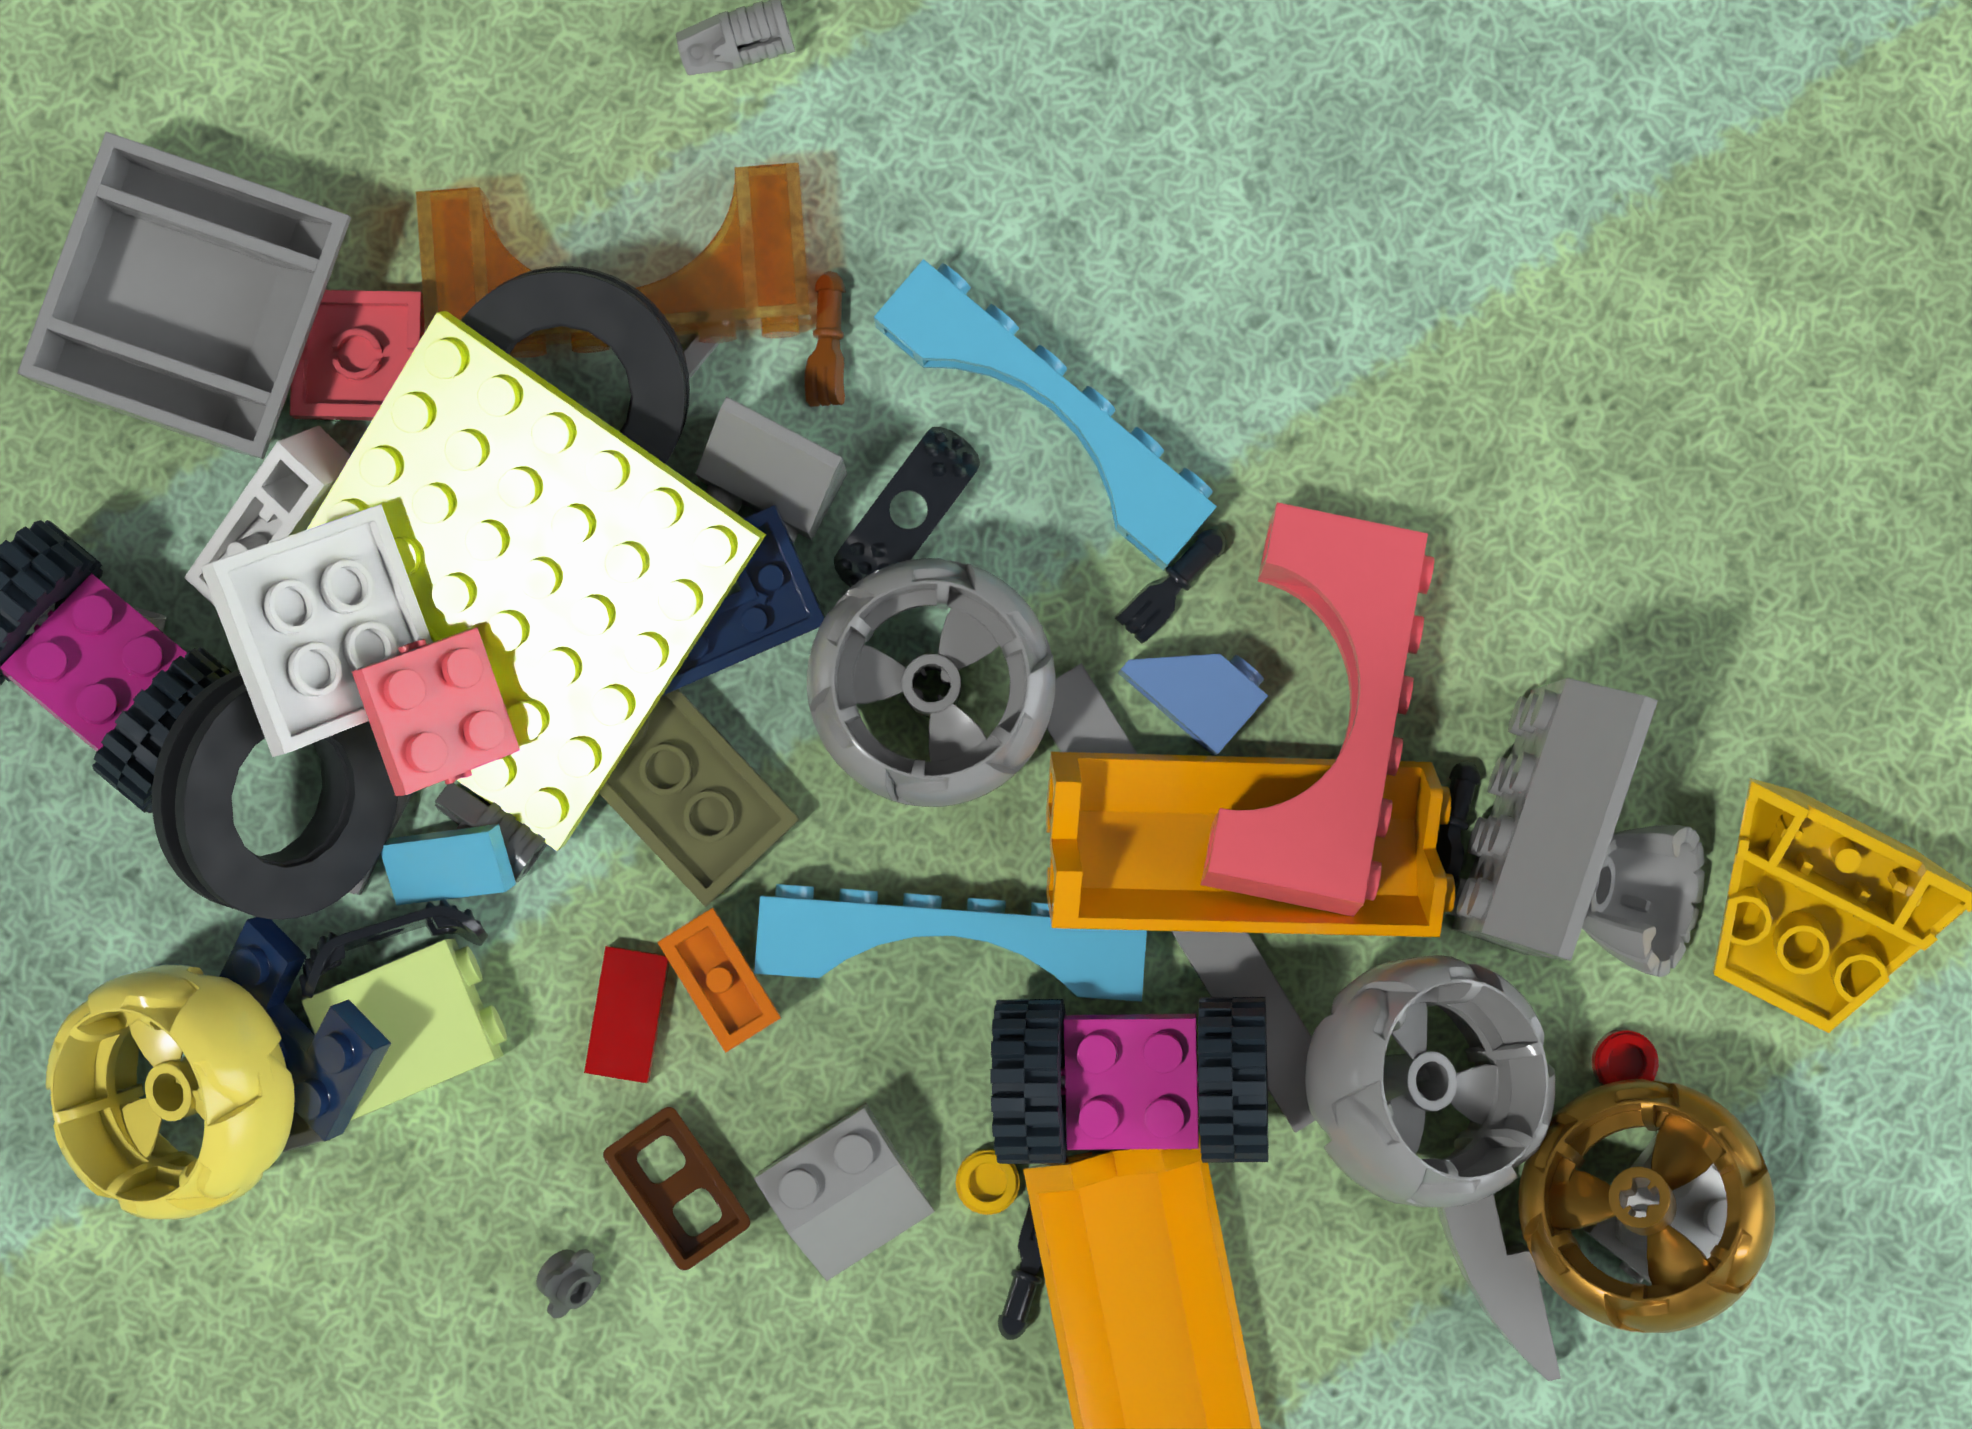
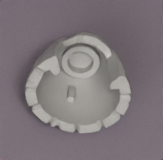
(1648, 896)

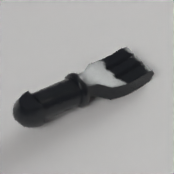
(1157, 600)
(1449, 847)
(1024, 1283)

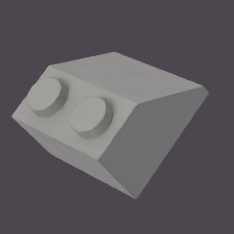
(768, 465)
(844, 1193)

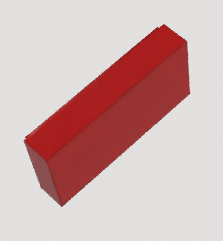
(627, 1014)

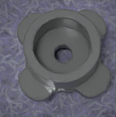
(567, 1280)

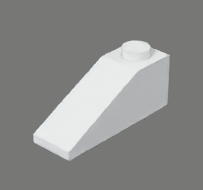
(277, 499)

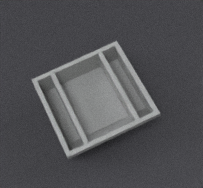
(184, 296)
(1551, 816)

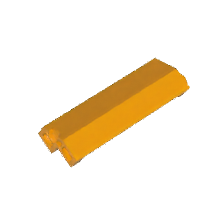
(1138, 831)
(1141, 1291)

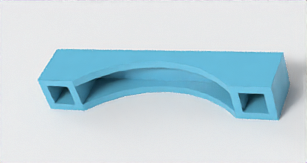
(948, 330)
(814, 936)

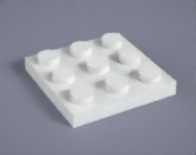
(311, 615)

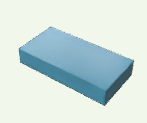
(447, 864)

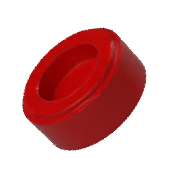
(1624, 1057)

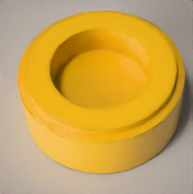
(985, 1183)

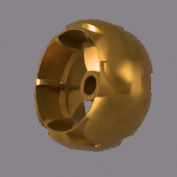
(1689, 1139)

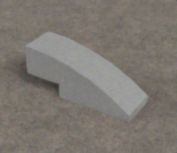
(1502, 1281)

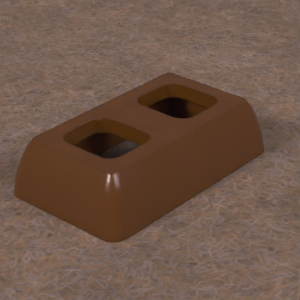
(657, 1200)

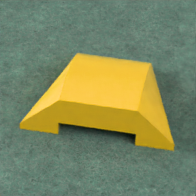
(1825, 906)

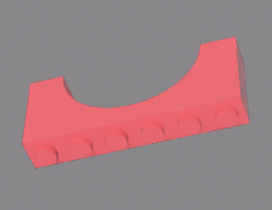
(1365, 591)

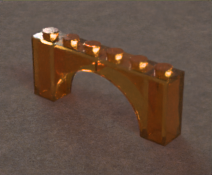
(743, 279)

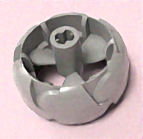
(981, 618)
(1379, 1101)

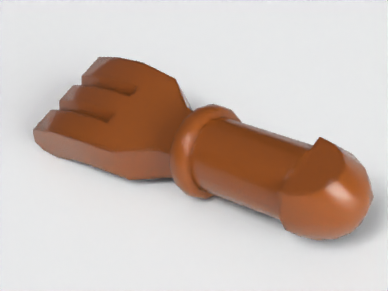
(826, 364)

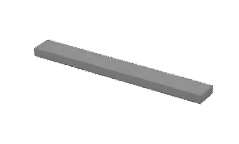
(1223, 960)

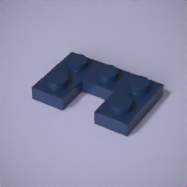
(768, 610)
(326, 1068)

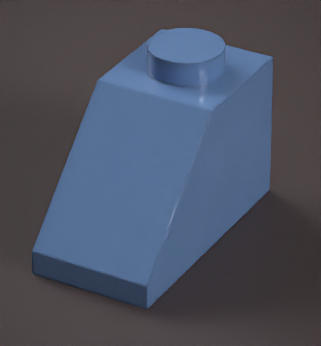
(1200, 693)

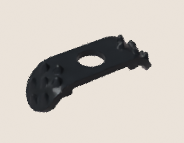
(934, 470)
(438, 919)

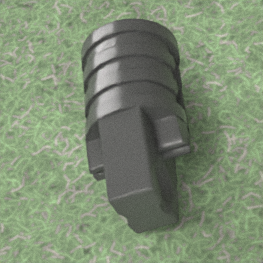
(467, 811)

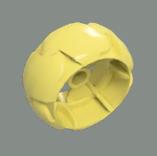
(228, 1076)

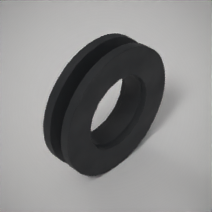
(616, 316)
(196, 811)

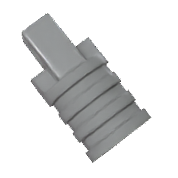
(735, 38)

